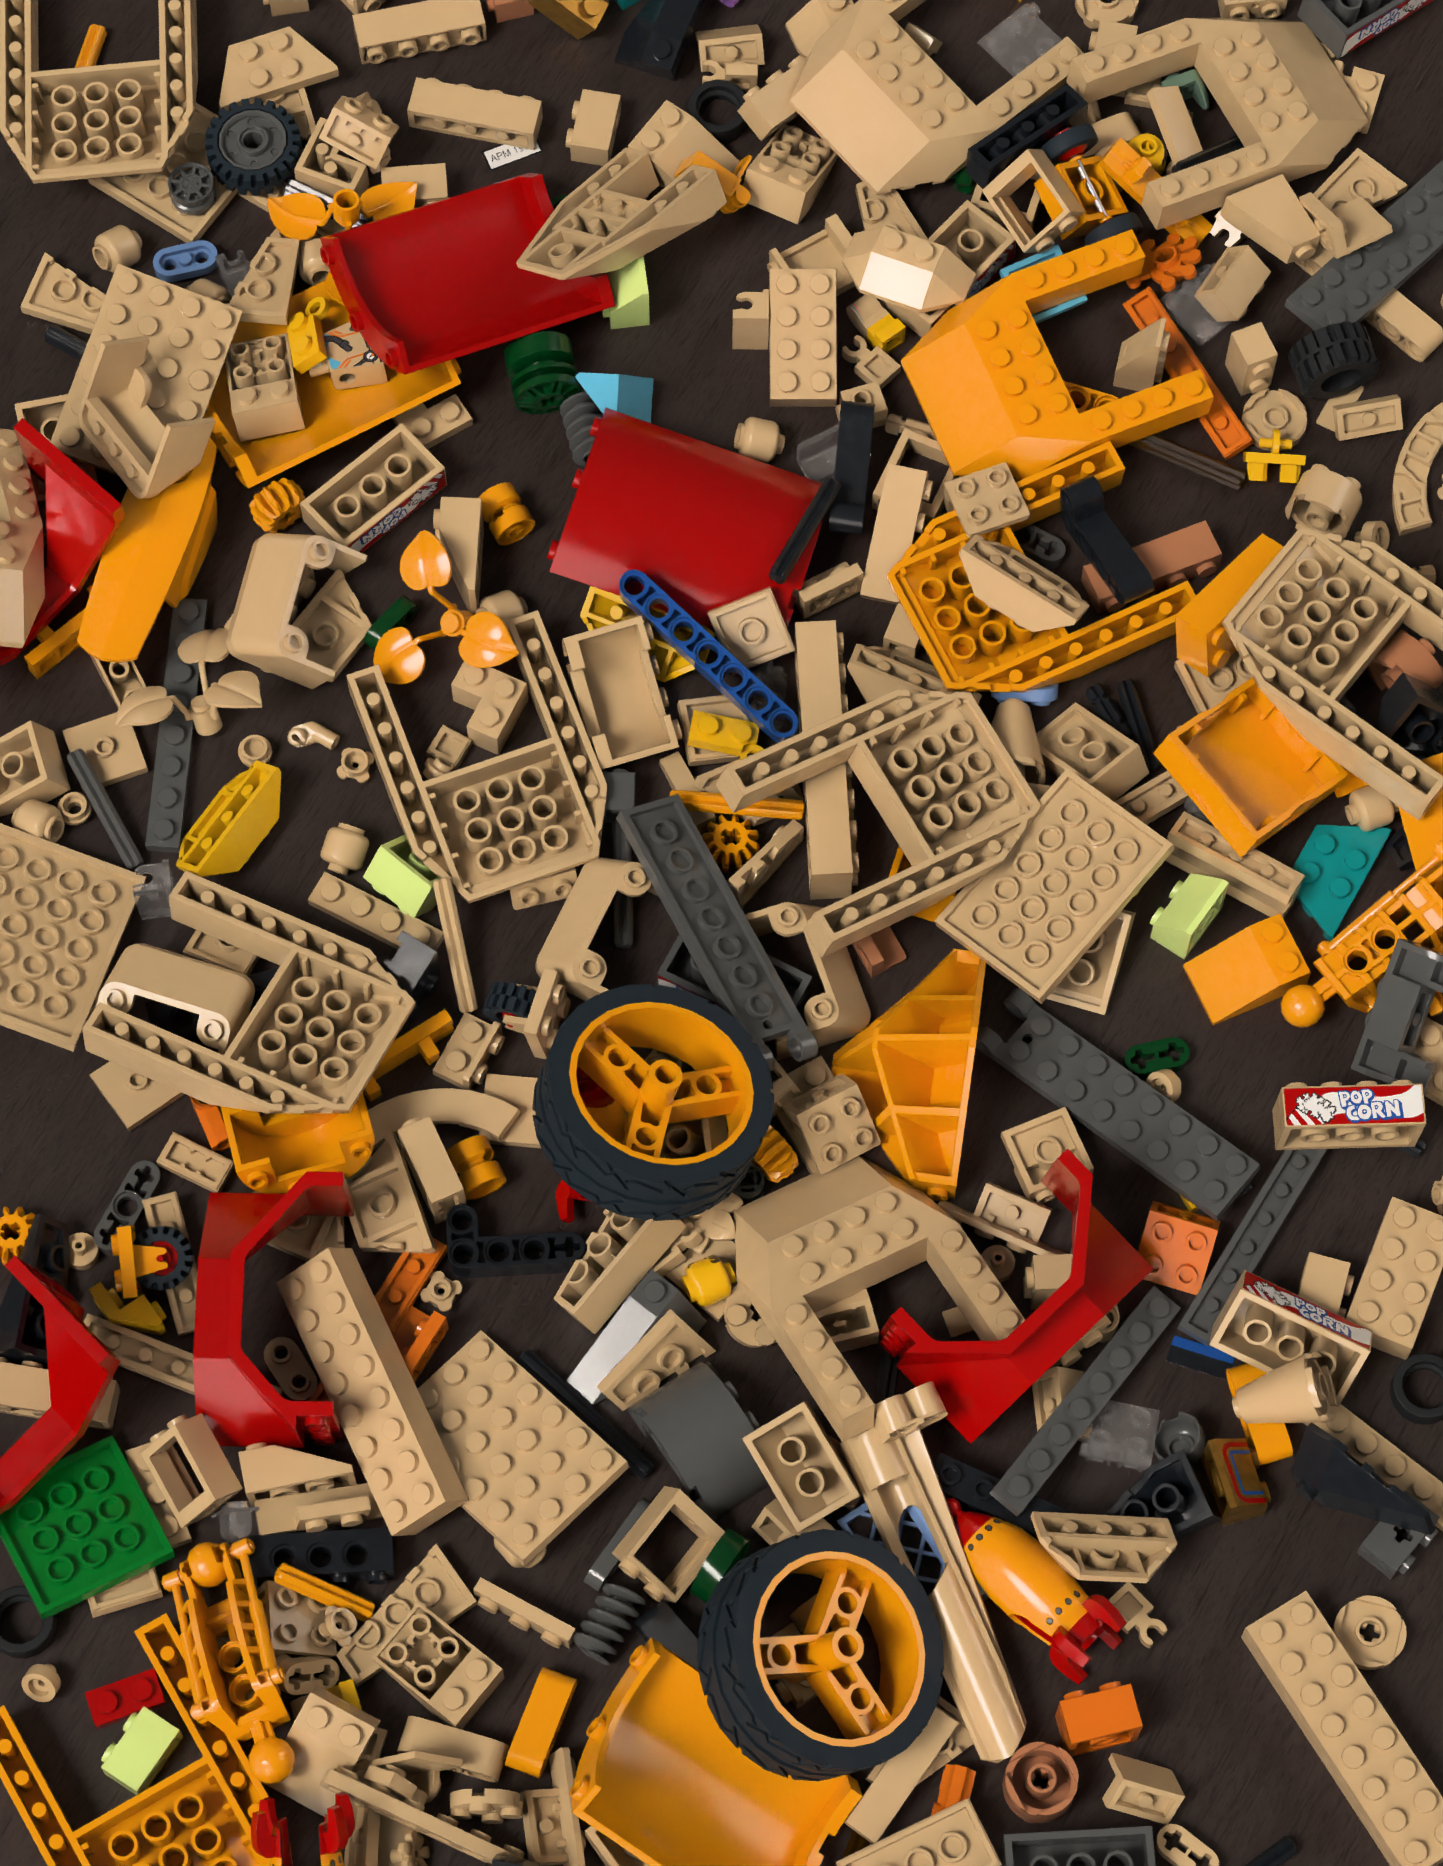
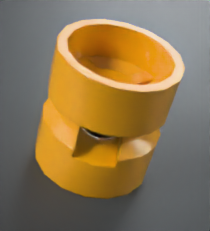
(506, 515)
(477, 1170)

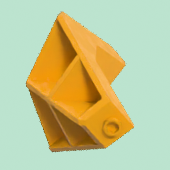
(918, 1072)

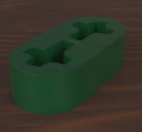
(397, 615)
(1155, 1050)

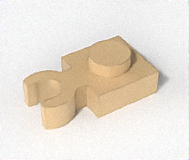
(873, 364)
(674, 1254)
(1135, 1611)
(394, 1779)

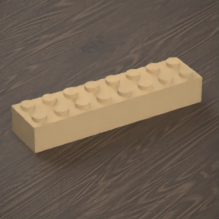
(829, 795)
(372, 1391)
(1350, 1731)

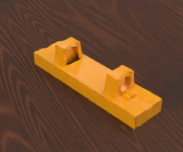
(1132, 175)
(54, 645)
(418, 1040)

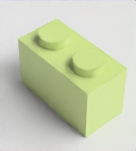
(140, 1751)

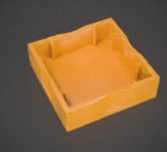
(1248, 767)

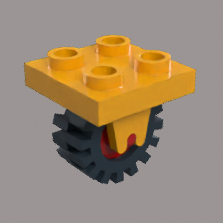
(155, 1258)

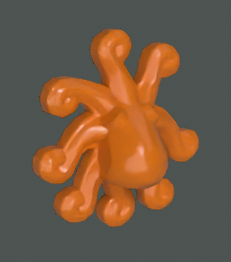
(1167, 262)

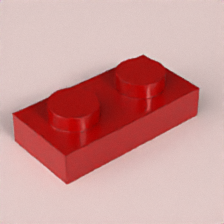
(122, 1698)

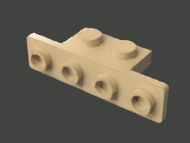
(1007, 1217)
(316, 1510)
(548, 1820)

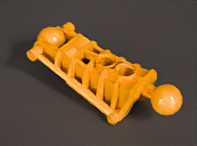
(1305, 1004)
(214, 1668)

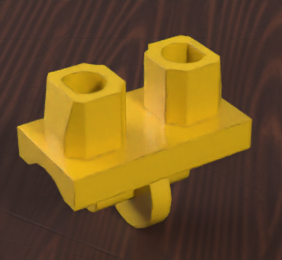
(1289, 464)

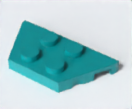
(1334, 870)

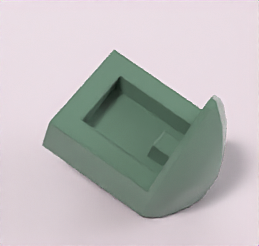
(1190, 86)

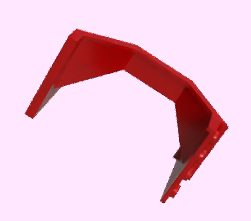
(78, 526)
(987, 1377)
(78, 1378)
(227, 1385)

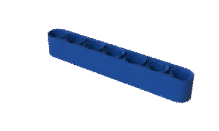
(702, 641)

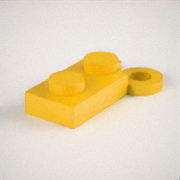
(307, 336)
(723, 734)

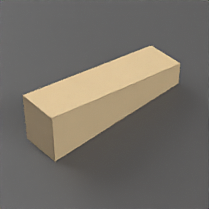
(682, 779)

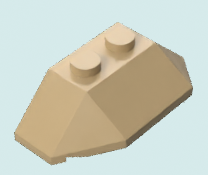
(907, 270)
(1020, 586)
(885, 670)
(1105, 1545)

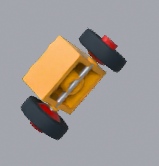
(1091, 185)

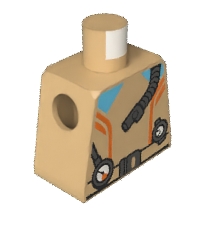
(349, 360)

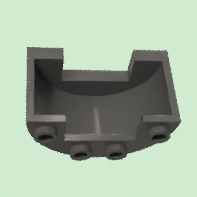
(701, 1438)

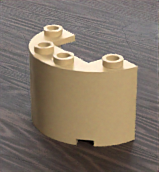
(619, 692)

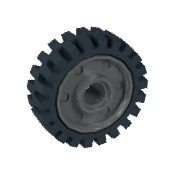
(250, 125)

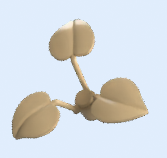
(233, 689)

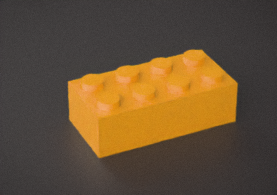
(1199, 627)

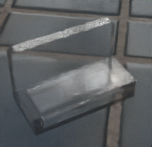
(818, 455)

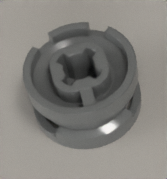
(192, 190)

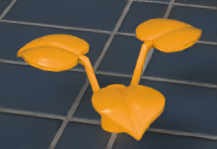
(301, 213)
(484, 634)

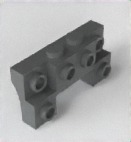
(1399, 1016)

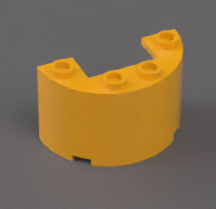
(281, 1147)

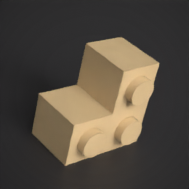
(329, 168)
(496, 702)

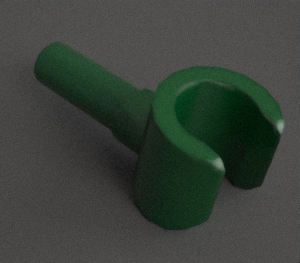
(963, 183)

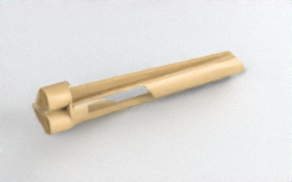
(896, 1473)

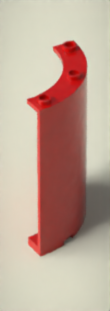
(449, 278)
(682, 515)

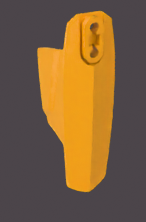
(150, 562)

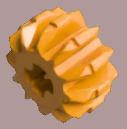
(277, 505)
(729, 832)
(775, 1156)
(16, 1224)

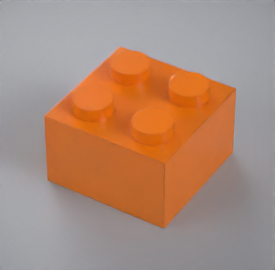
(1098, 1719)

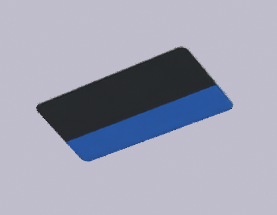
(1199, 1357)

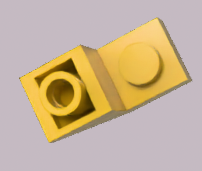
(137, 1315)

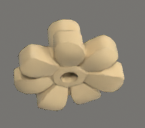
(411, 1851)

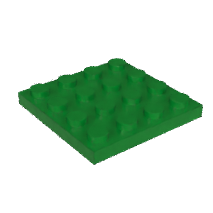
(82, 1529)

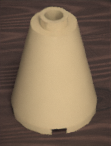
(1018, 734)
(1288, 1394)

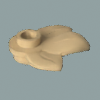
(716, 1222)

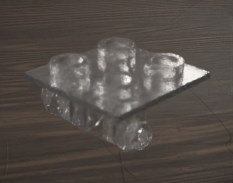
(1019, 39)
(1189, 312)
(1121, 1435)

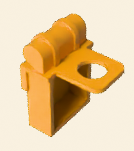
(735, 194)

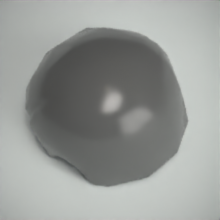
(1180, 1434)

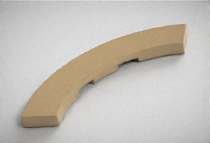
(1412, 470)
(444, 1106)

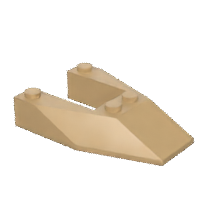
(612, 224)

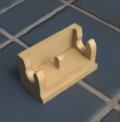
(752, 324)

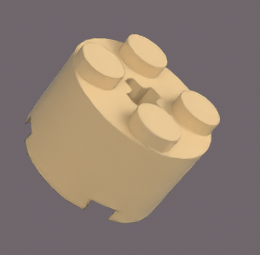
(1325, 501)

